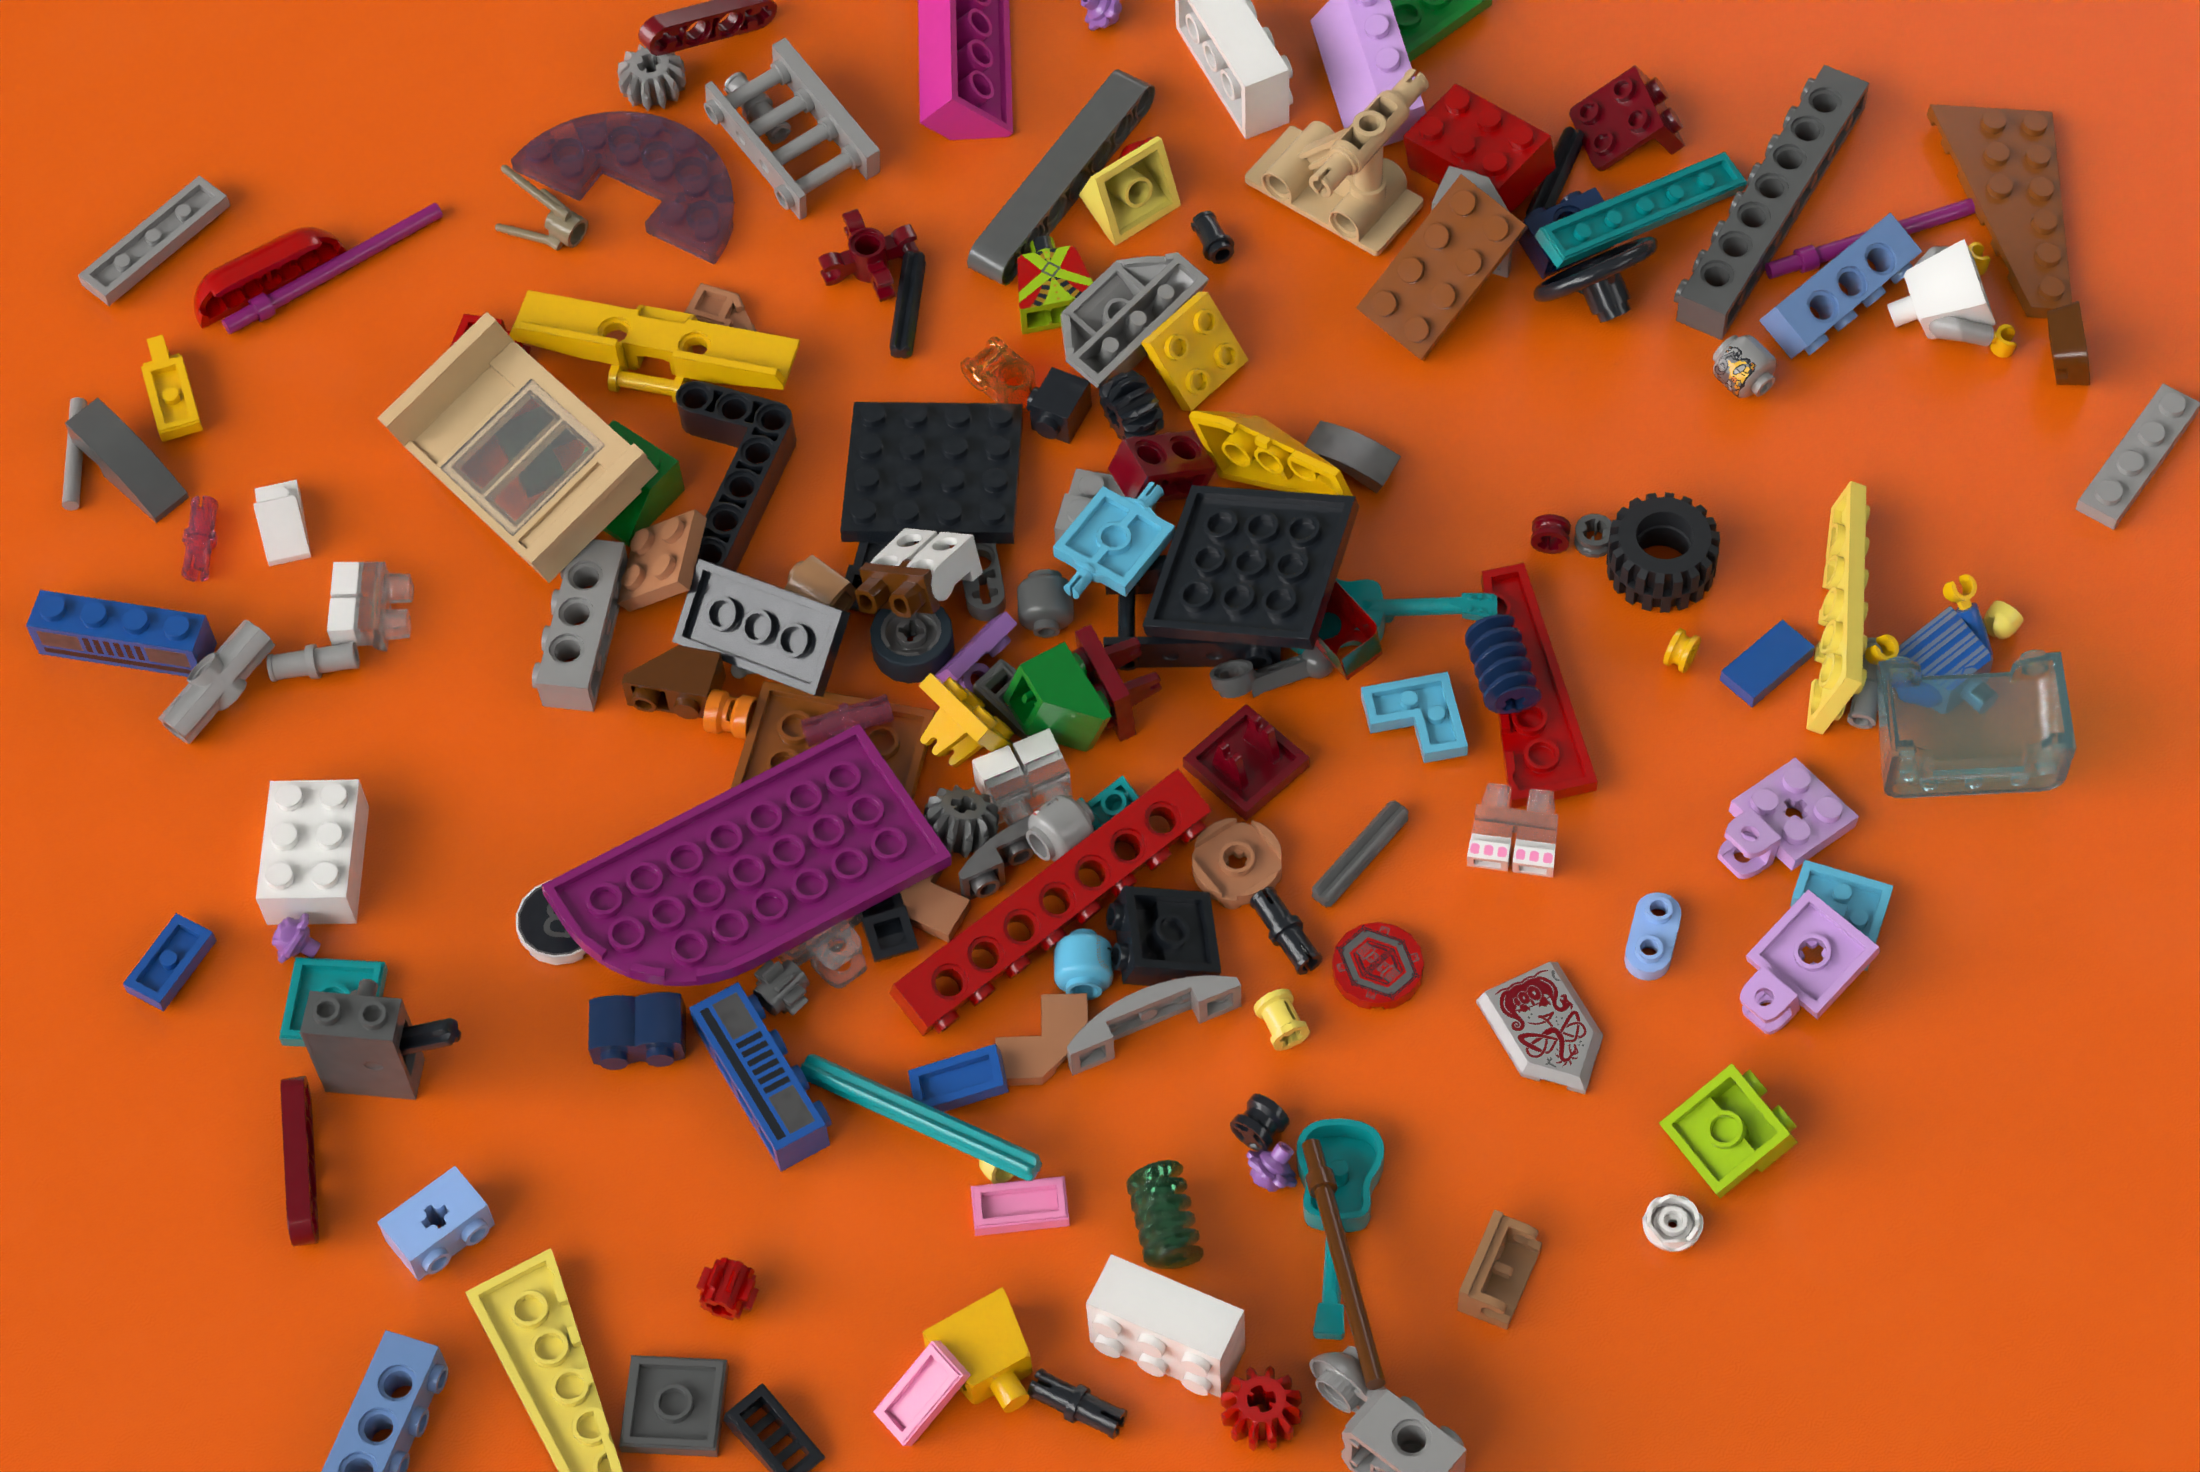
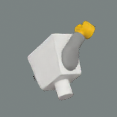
(1952, 299)

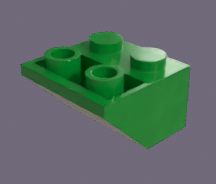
(1058, 696)

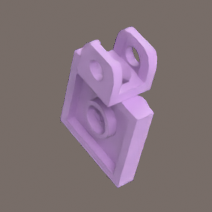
(1765, 831)
(1791, 982)

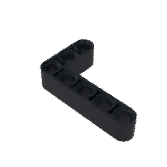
(750, 426)

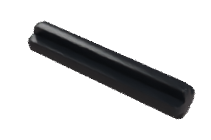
(1565, 157)
(907, 304)

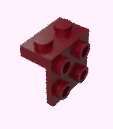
(1626, 117)

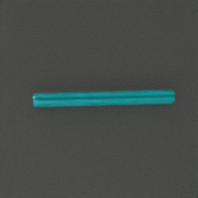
(921, 1117)

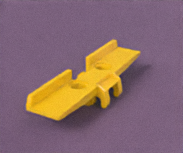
(581, 329)

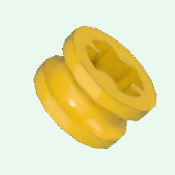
(1682, 650)

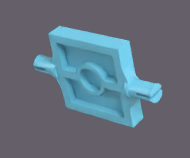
(1114, 540)

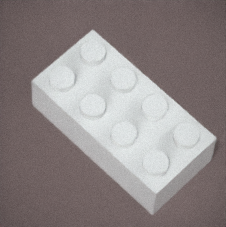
(1238, 61)

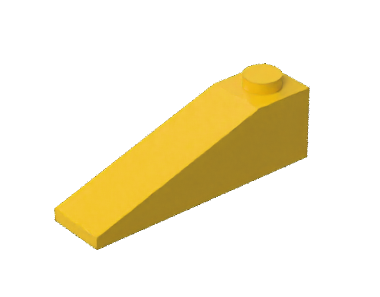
(1263, 455)

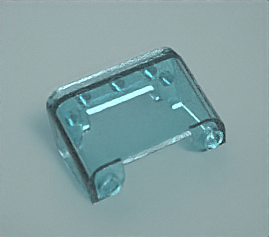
(1974, 728)

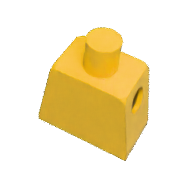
(989, 1347)

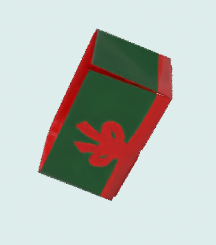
(1351, 617)

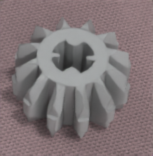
(651, 77)

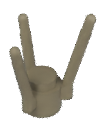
(563, 224)

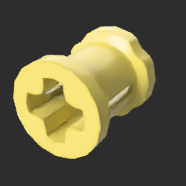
(1281, 1019)

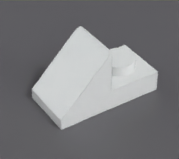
(282, 522)

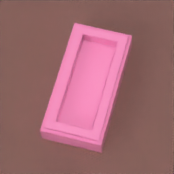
(1020, 1206)
(922, 1393)

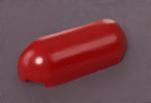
(262, 271)

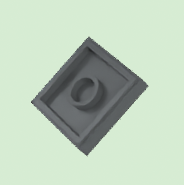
(674, 1406)

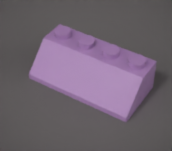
(1362, 56)

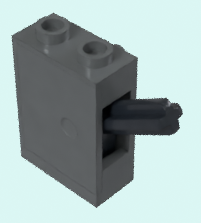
(369, 1043)

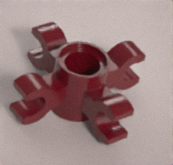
(867, 255)

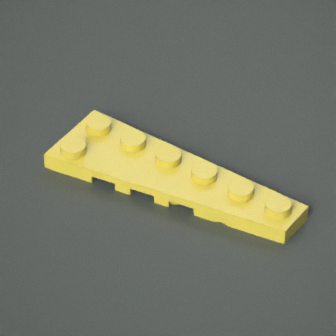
(1842, 611)
(545, 1359)

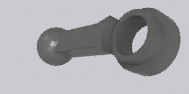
(1239, 677)

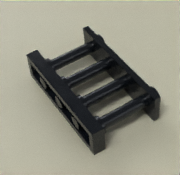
(1173, 651)

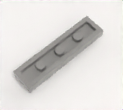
(154, 240)
(2138, 456)

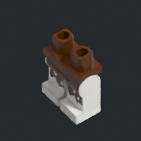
(917, 575)

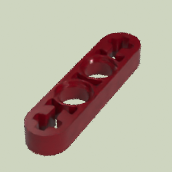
(668, 34)
(299, 1161)

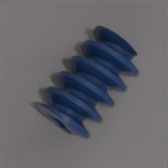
(1502, 665)

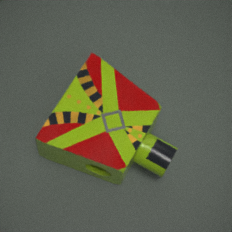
(1048, 283)

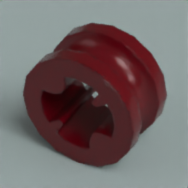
(1550, 534)

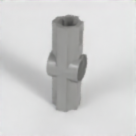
(216, 681)

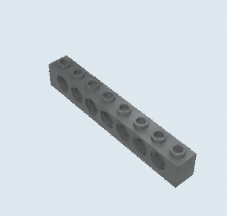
(1771, 202)

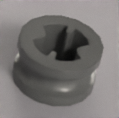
(1596, 523)

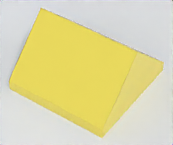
(1132, 192)

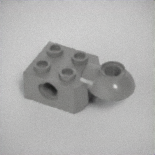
(1386, 1429)

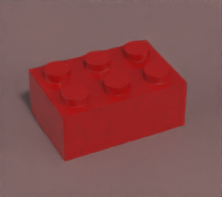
(1481, 138)

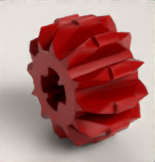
(1275, 1397)

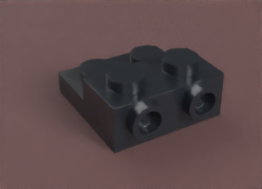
(1162, 935)

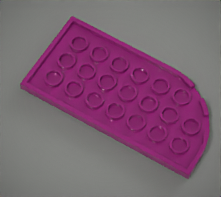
(752, 869)

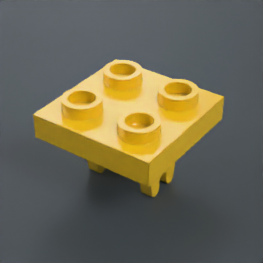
(1194, 351)
(961, 722)

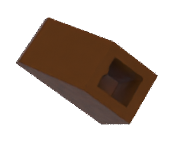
(675, 682)

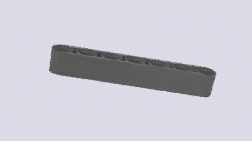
(1061, 175)

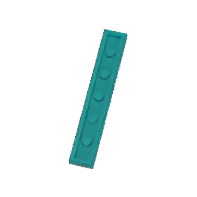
(1640, 210)

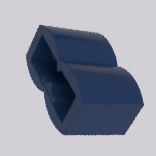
(637, 1029)

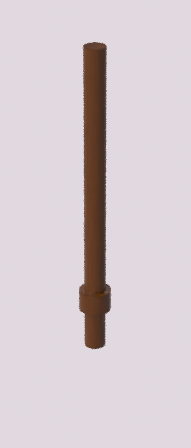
(1323, 1187)

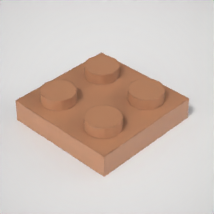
(662, 560)

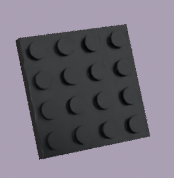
(932, 470)
(1251, 567)

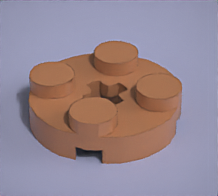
(1232, 885)

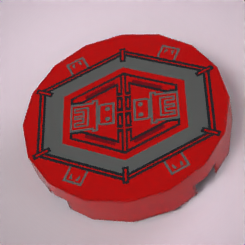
(1377, 966)

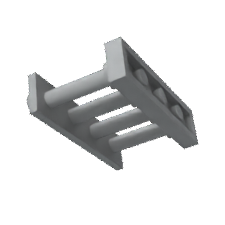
(809, 96)

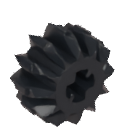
(1131, 405)

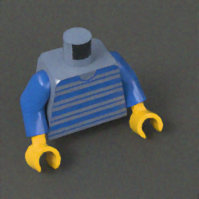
(1949, 643)

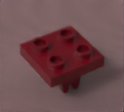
(1102, 673)
(1246, 762)

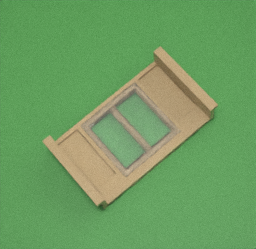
(518, 447)

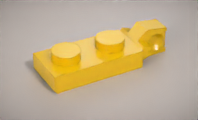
(170, 392)

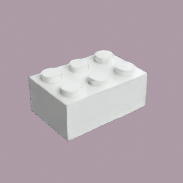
(313, 851)
(1165, 1327)

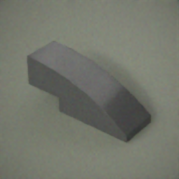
(125, 460)

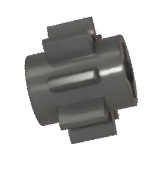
(781, 987)

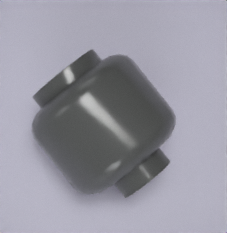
(1044, 603)

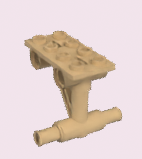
(1343, 174)

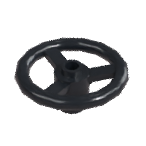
(1599, 279)

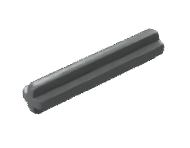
(1360, 853)

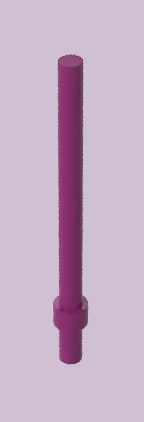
(1810, 257)
(264, 305)

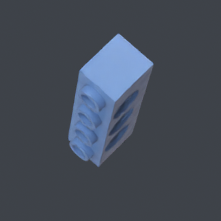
(1792, 321)
(395, 1364)

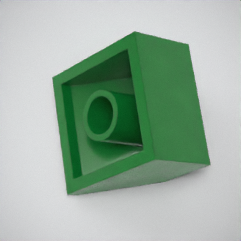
(655, 494)

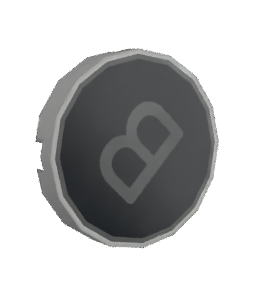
(543, 931)

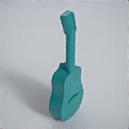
(1382, 611)
(1357, 1160)

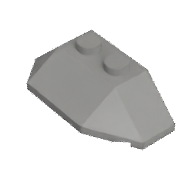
(1122, 309)

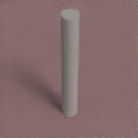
(73, 463)

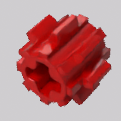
(727, 1288)

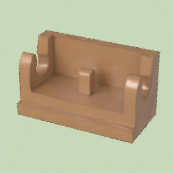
(1499, 1270)

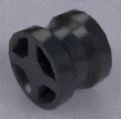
(1259, 1123)

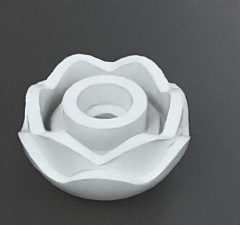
(1677, 1210)

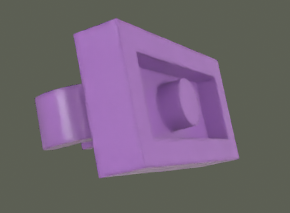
(989, 640)

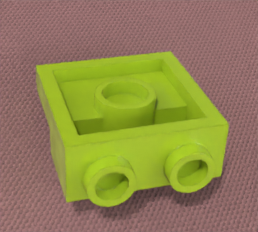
(1730, 1129)

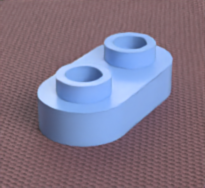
(1653, 933)

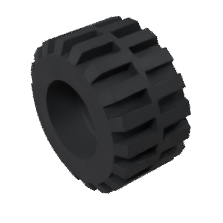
(1668, 524)

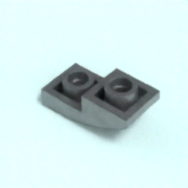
(1354, 454)
(985, 868)

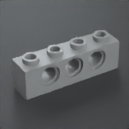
(578, 682)

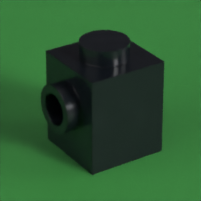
(1059, 405)

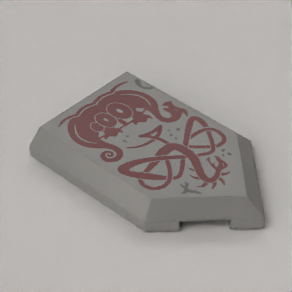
(1544, 1027)

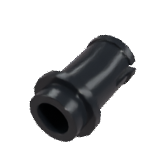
(1216, 245)

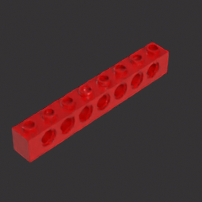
(1170, 798)

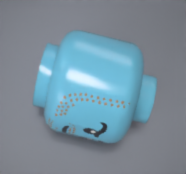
(1083, 963)

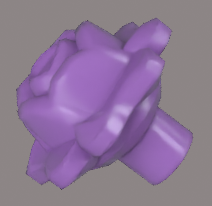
(1101, 12)
(294, 937)
(1272, 1168)

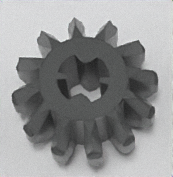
(962, 819)

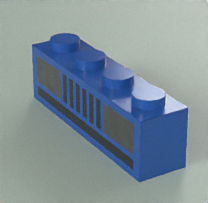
(119, 633)
(761, 1076)

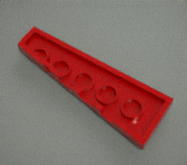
(1545, 742)

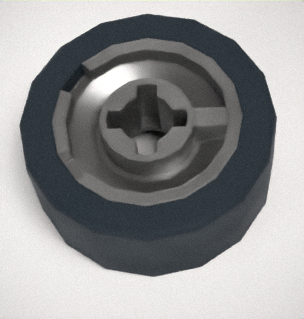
(914, 659)

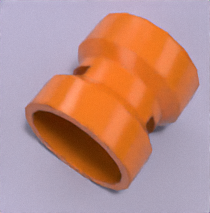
(728, 713)

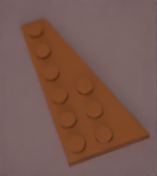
(2013, 179)

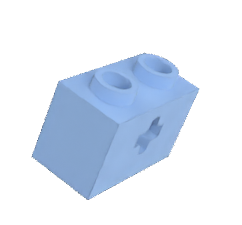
(446, 1202)

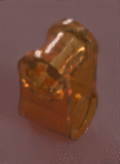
(1000, 373)

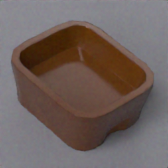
(2068, 345)

